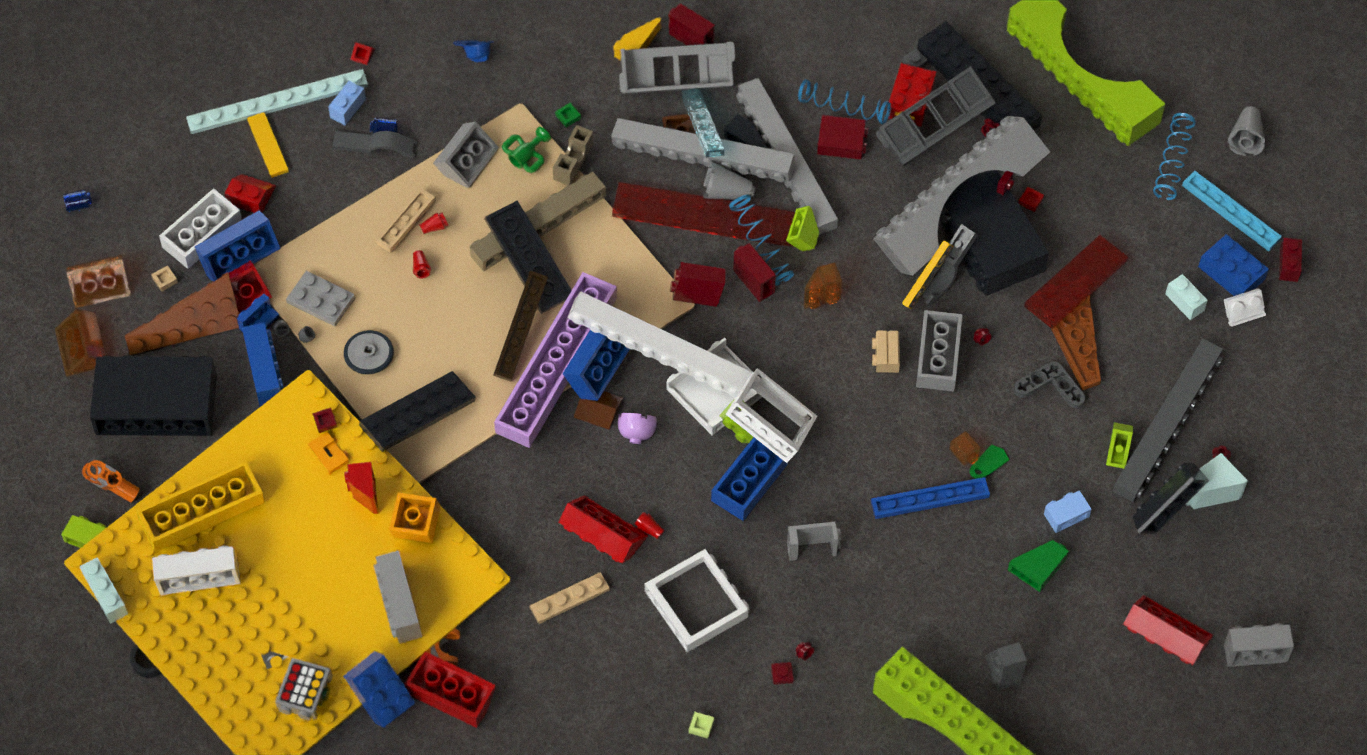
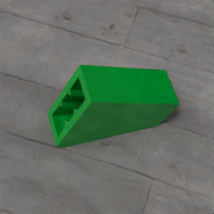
(1039, 564)

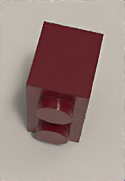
(1290, 259)

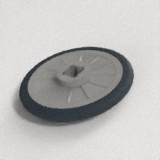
(371, 341)

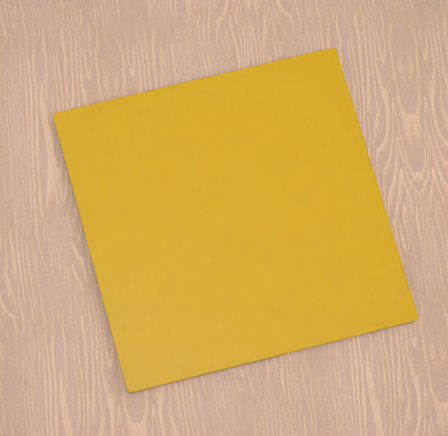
(302, 577)

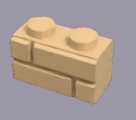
(887, 351)

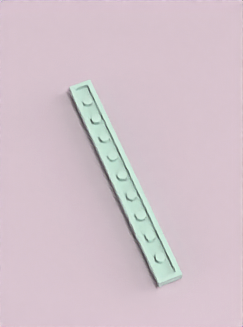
(273, 102)

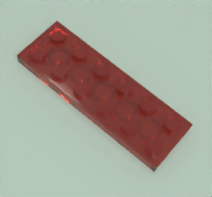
(1075, 281)

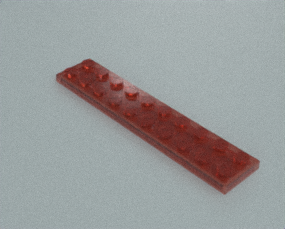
(700, 214)

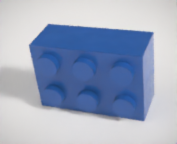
(1233, 266)
(379, 689)

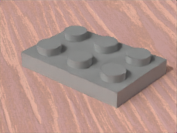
(320, 298)

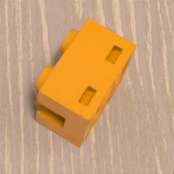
(333, 460)

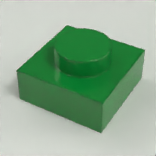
(568, 115)

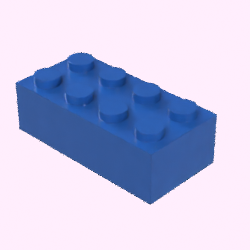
(238, 244)
(262, 361)
(594, 365)
(747, 479)

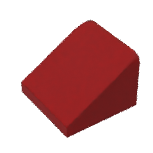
(362, 53)

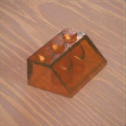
(98, 281)
(79, 342)

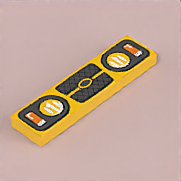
(928, 274)

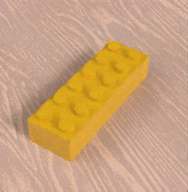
(200, 506)

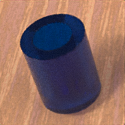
(383, 124)
(77, 200)

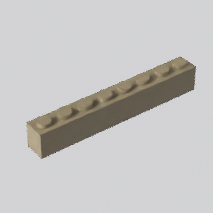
(545, 216)

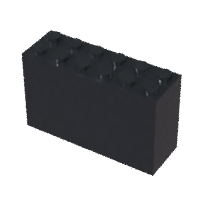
(1006, 241)
(153, 396)

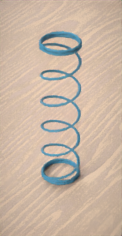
(879, 115)
(1187, 127)
(790, 273)

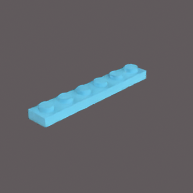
(1231, 211)

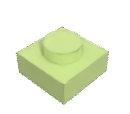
(701, 725)

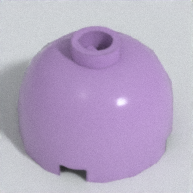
(636, 427)

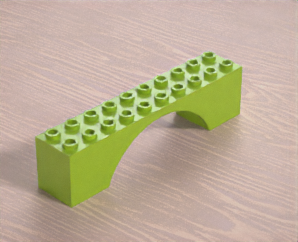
(1124, 107)
(922, 695)

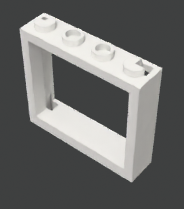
(762, 429)
(691, 642)

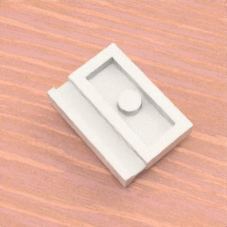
(1244, 307)

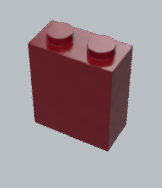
(690, 27)
(842, 137)
(754, 272)
(698, 284)

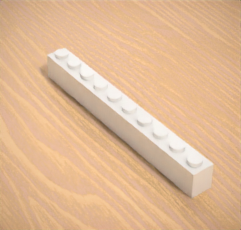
(658, 344)

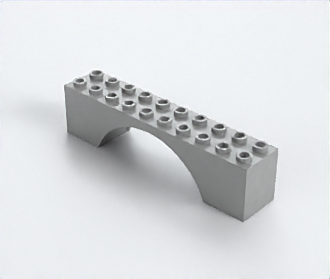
(913, 234)

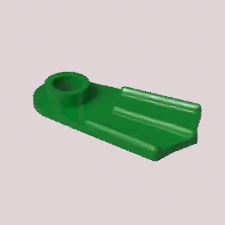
(989, 462)

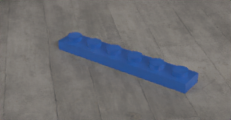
(930, 498)

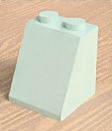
(1224, 484)

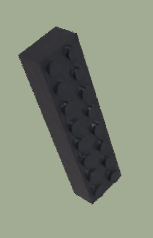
(953, 54)

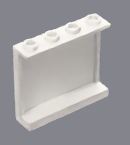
(701, 398)

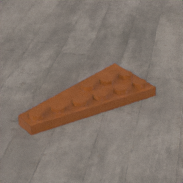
(196, 316)
(1077, 341)

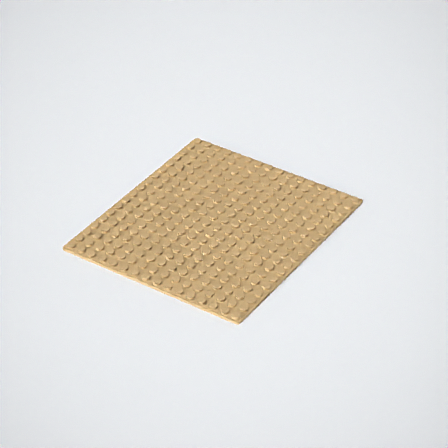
(457, 312)

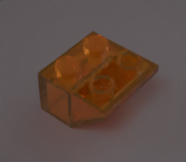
(824, 284)

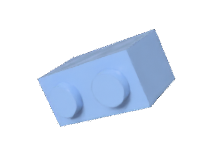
(347, 103)
(1067, 511)

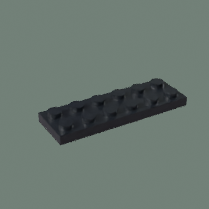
(528, 253)
(417, 411)

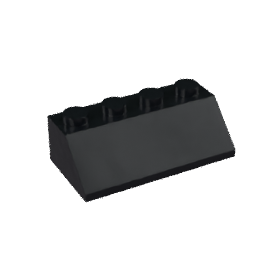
(1169, 499)

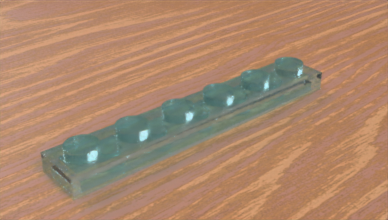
(702, 123)

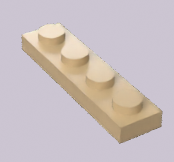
(405, 220)
(569, 598)

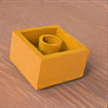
(415, 517)

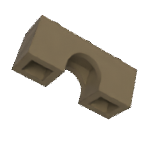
(578, 148)

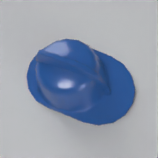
(475, 50)

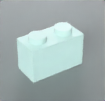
(1186, 297)

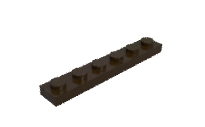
(520, 326)

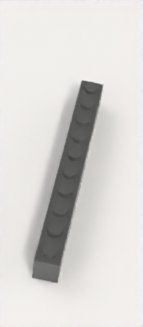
(1167, 421)

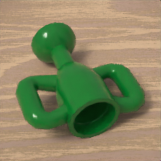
(525, 151)

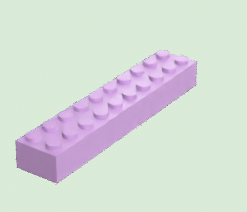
(543, 377)

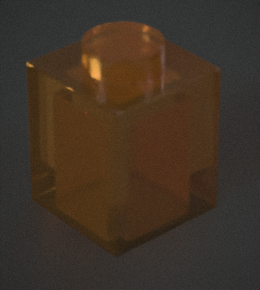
(965, 449)

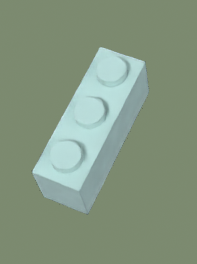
(103, 590)

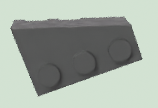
(1006, 665)

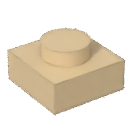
(164, 278)

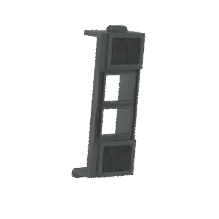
(904, 137)

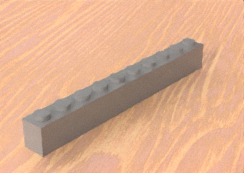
(777, 137)
(687, 147)

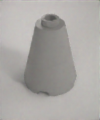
(1247, 133)
(726, 184)

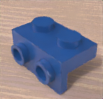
(258, 312)

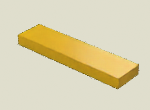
(267, 145)

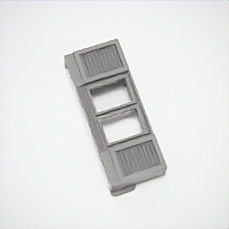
(713, 59)

